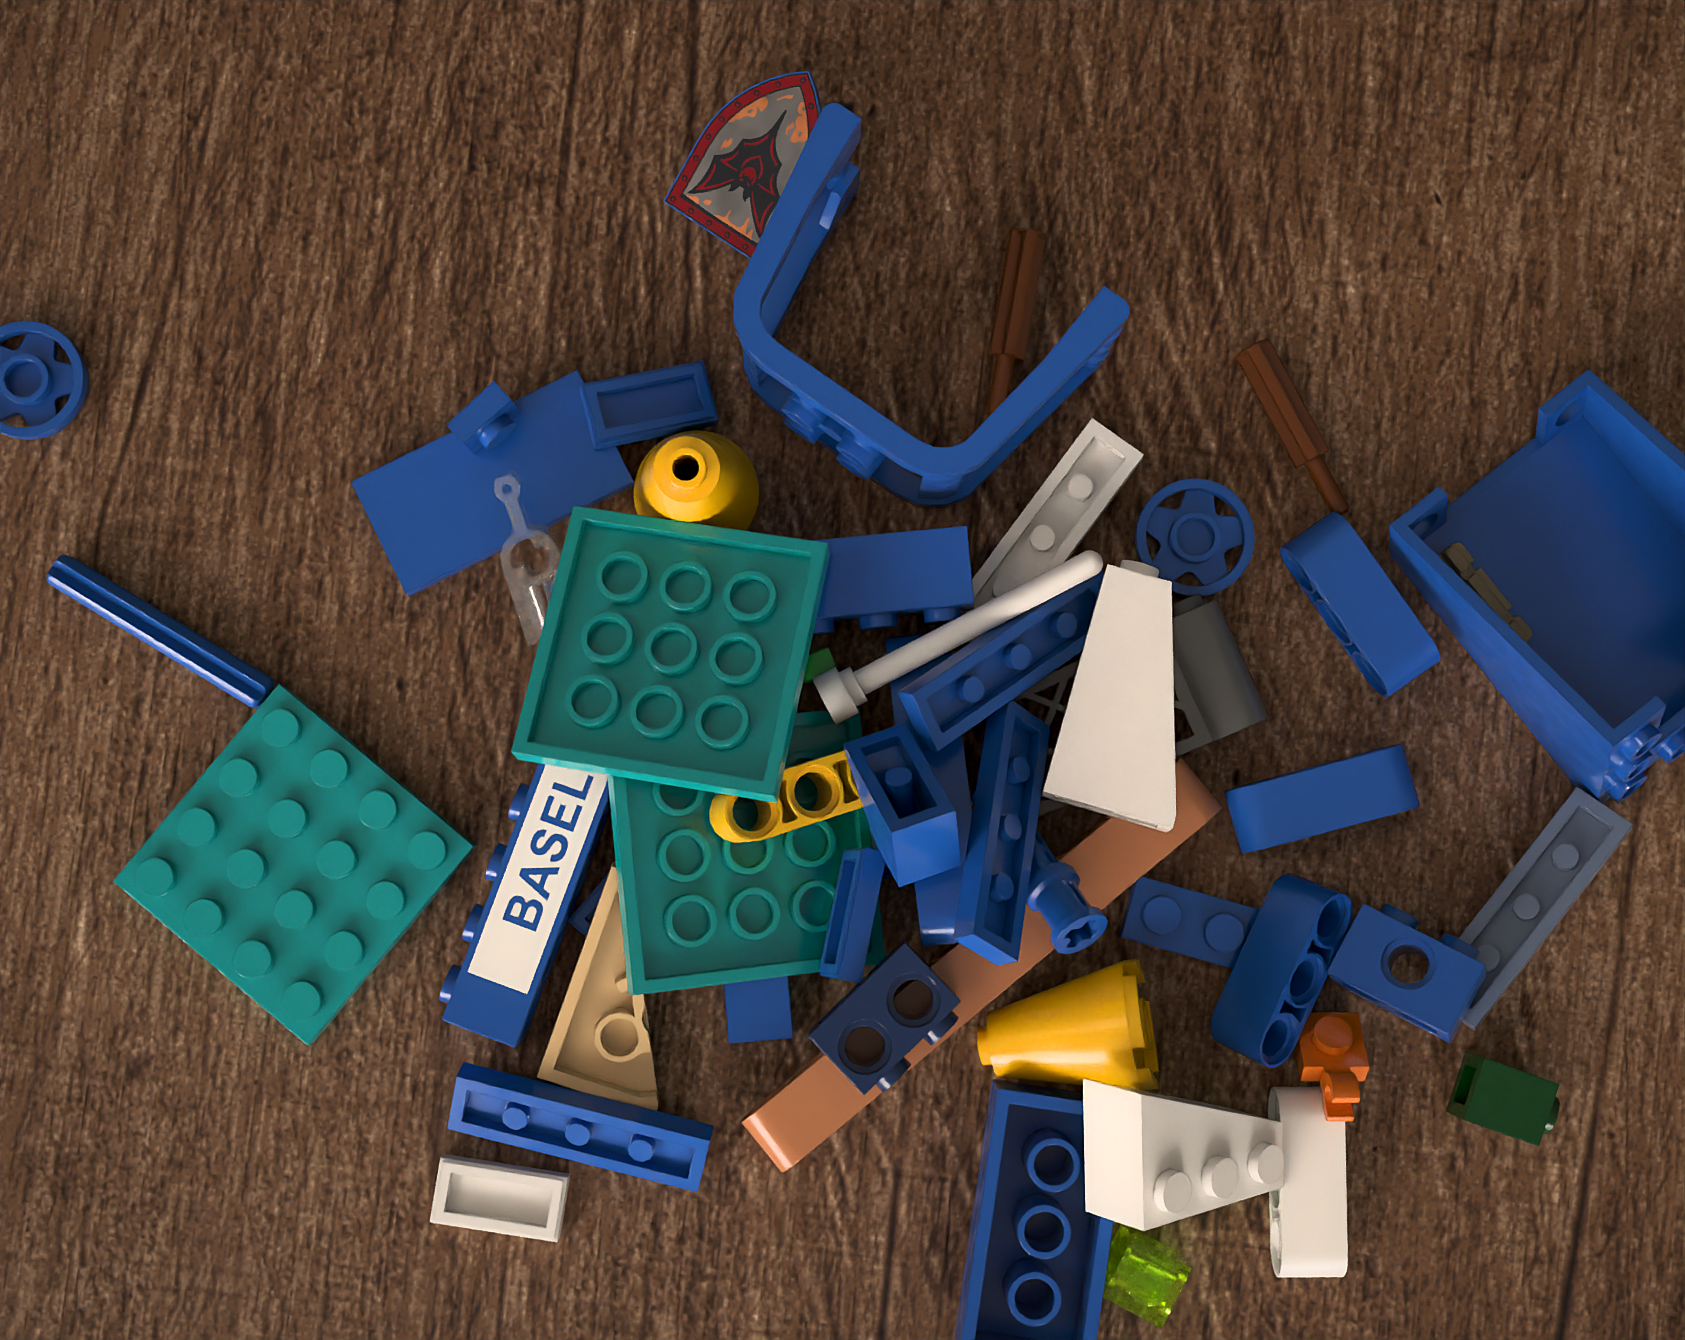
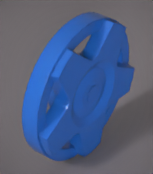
(36, 382)
(1195, 536)

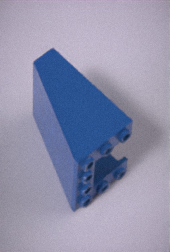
(1593, 559)

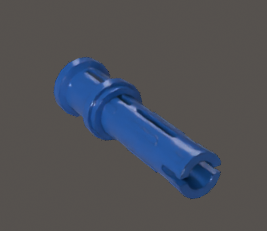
(1056, 896)

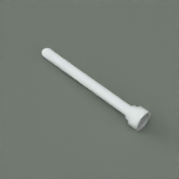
(847, 689)

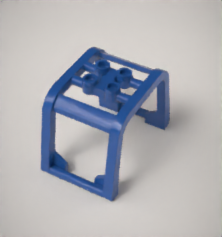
(834, 417)

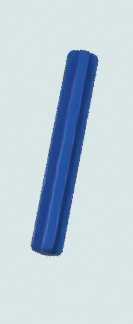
(160, 631)

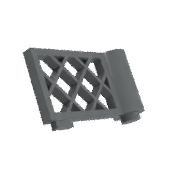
(1208, 674)

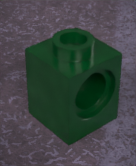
(1504, 1099)

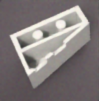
(1172, 1156)

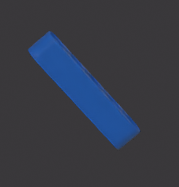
(938, 894)

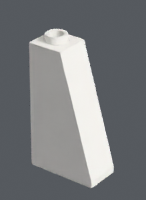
(1120, 712)

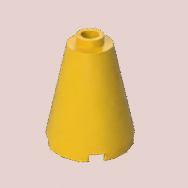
(719, 494)
(1077, 1032)

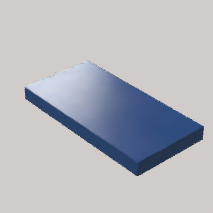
(440, 504)

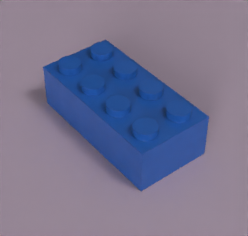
(1032, 1246)

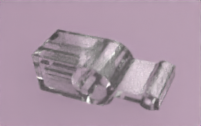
(520, 578)

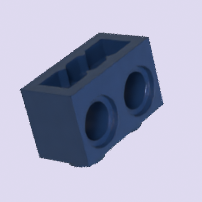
(873, 1006)

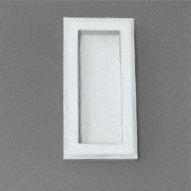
(500, 1197)

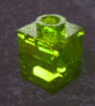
(1144, 1275)

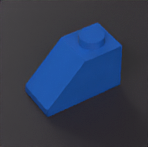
(904, 805)

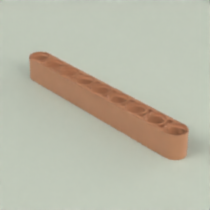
(1106, 860)

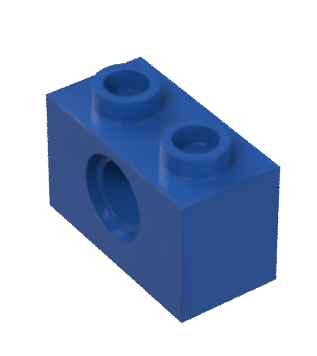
(1435, 1001)

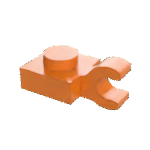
(1336, 1055)

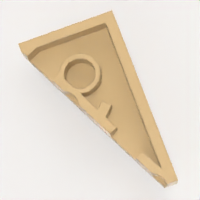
(601, 1030)

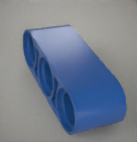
(1360, 604)
(1321, 798)
(1281, 969)

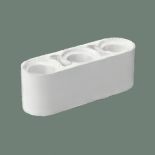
(1311, 1208)

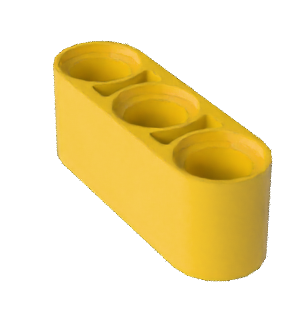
(835, 797)

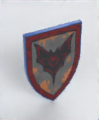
(747, 159)

